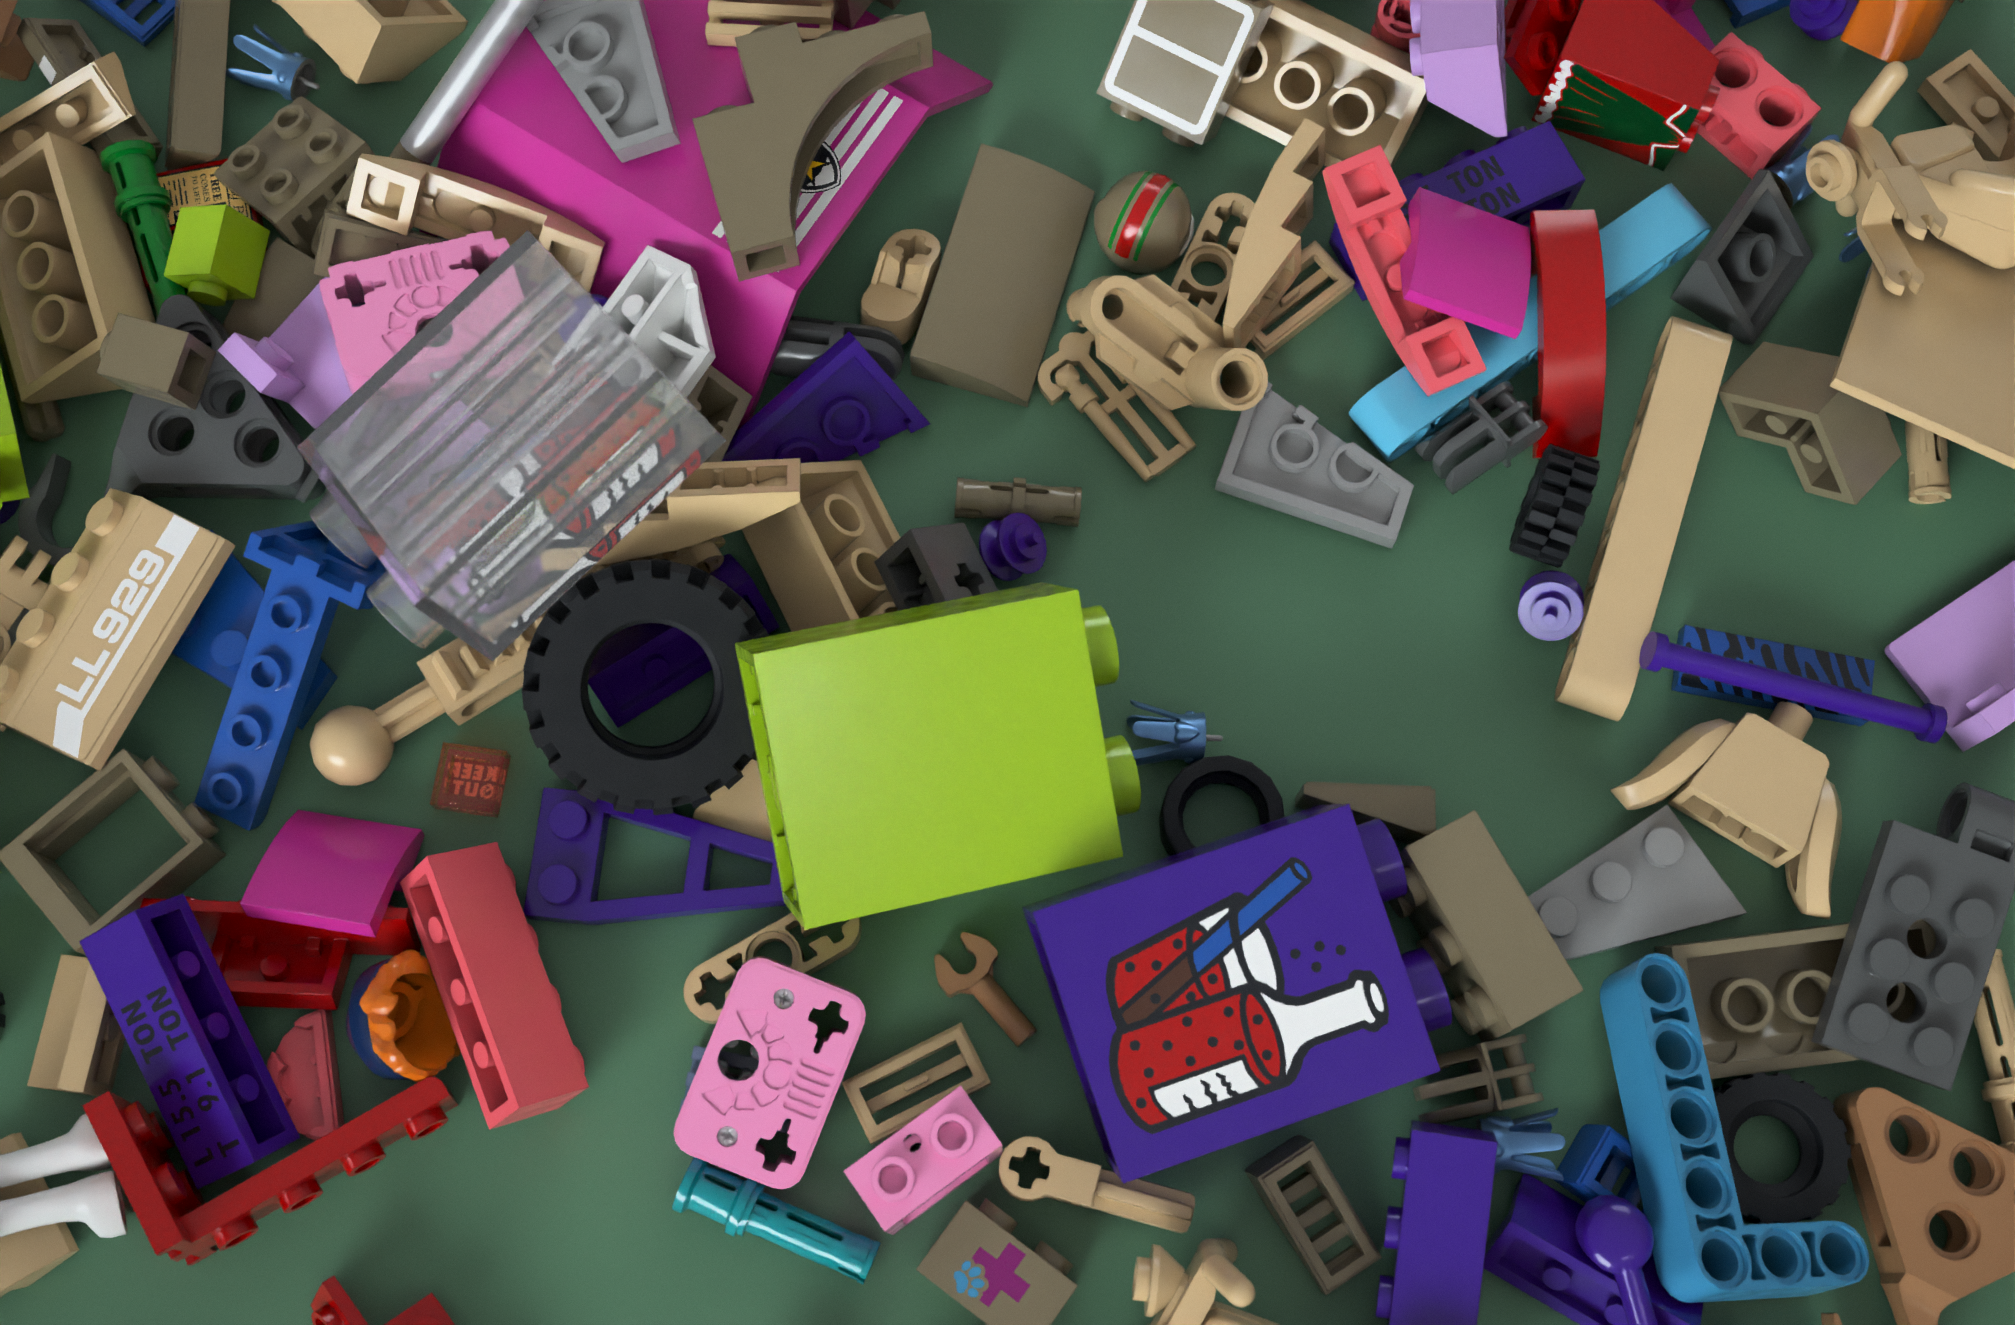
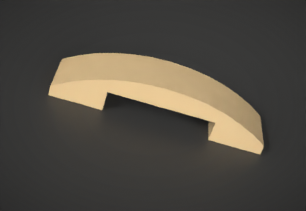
(451, 205)

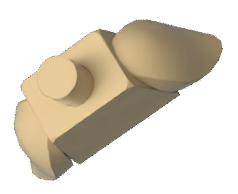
(1757, 790)

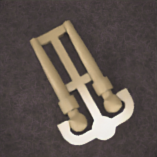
(1075, 351)

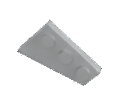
(1304, 470)

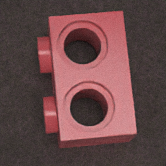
(1754, 95)

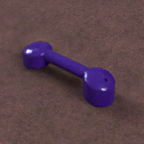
(1620, 1242)

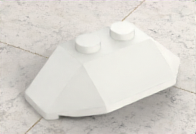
(666, 316)

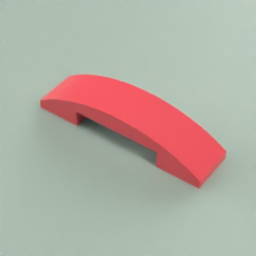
(1376, 236)

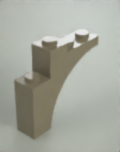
(797, 97)

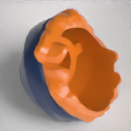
(400, 1020)

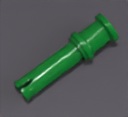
(145, 209)

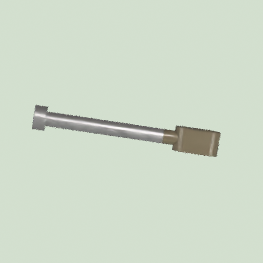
(455, 90)

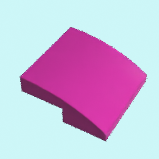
(1467, 263)
(332, 872)

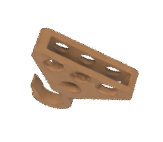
(1906, 1190)

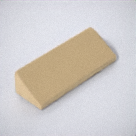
(73, 108)

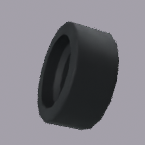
(1215, 771)

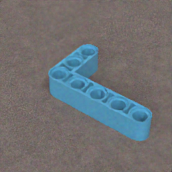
(1685, 1159)

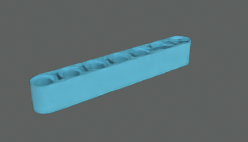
(1634, 252)

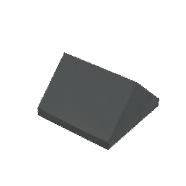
(1747, 263)

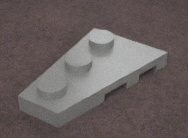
(612, 70)
(1635, 890)

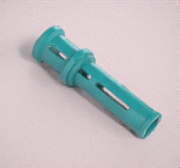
(746, 1207)

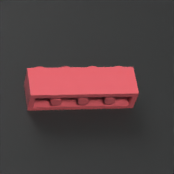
(494, 984)

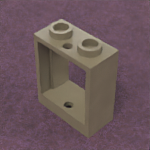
(34, 851)

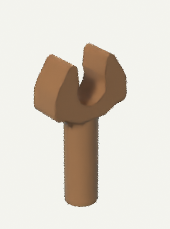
(984, 988)

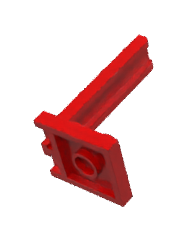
(174, 1208)

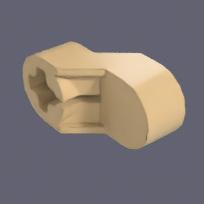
(905, 261)

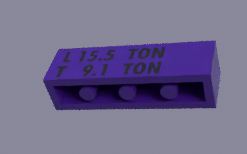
(1508, 180)
(189, 1039)

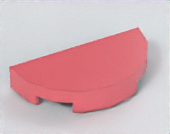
(308, 1075)

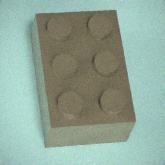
(1481, 930)

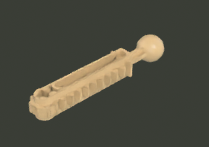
(357, 743)

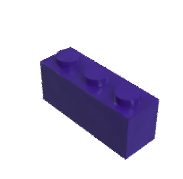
(1439, 1225)

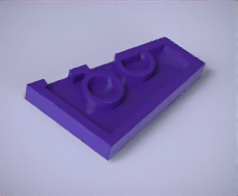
(829, 411)

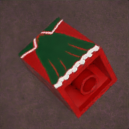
(1630, 81)

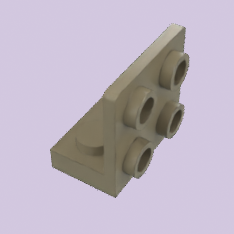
(294, 169)

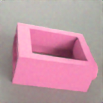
(906, 1183)

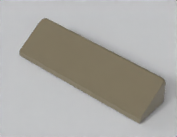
(197, 82)

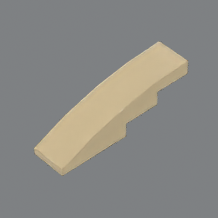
(1271, 240)
(713, 503)

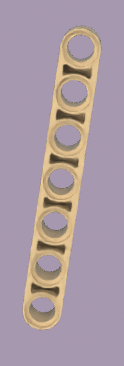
(1644, 518)

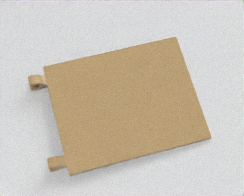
(1939, 353)

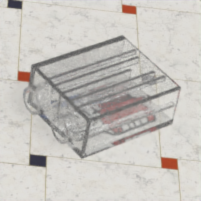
(501, 454)

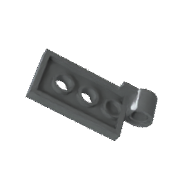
(1960, 887)

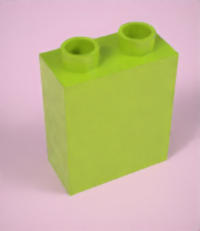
(937, 750)

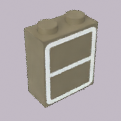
(1183, 63)

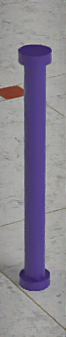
(1925, 721)

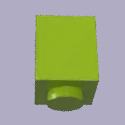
(216, 254)

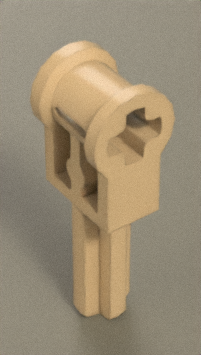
(1096, 1188)

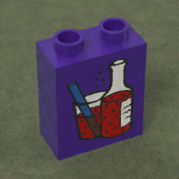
(1238, 987)

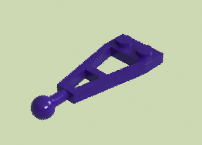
(571, 855)

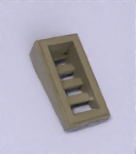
(1279, 1163)

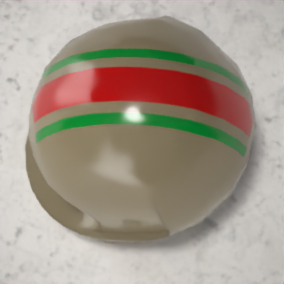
(1144, 222)

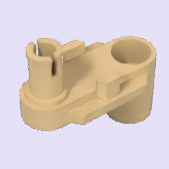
(1166, 345)

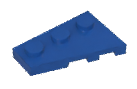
(221, 630)

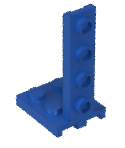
(278, 665)

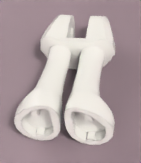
(91, 1200)

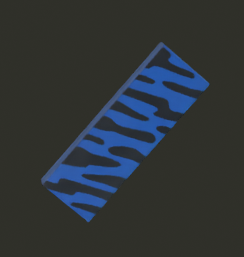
(1806, 662)

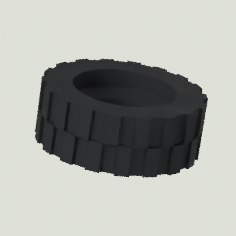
(1819, 1138)

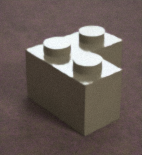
(1830, 436)

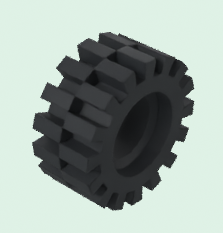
(1554, 505)

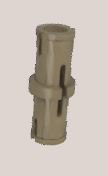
(999, 499)

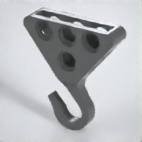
(217, 463)

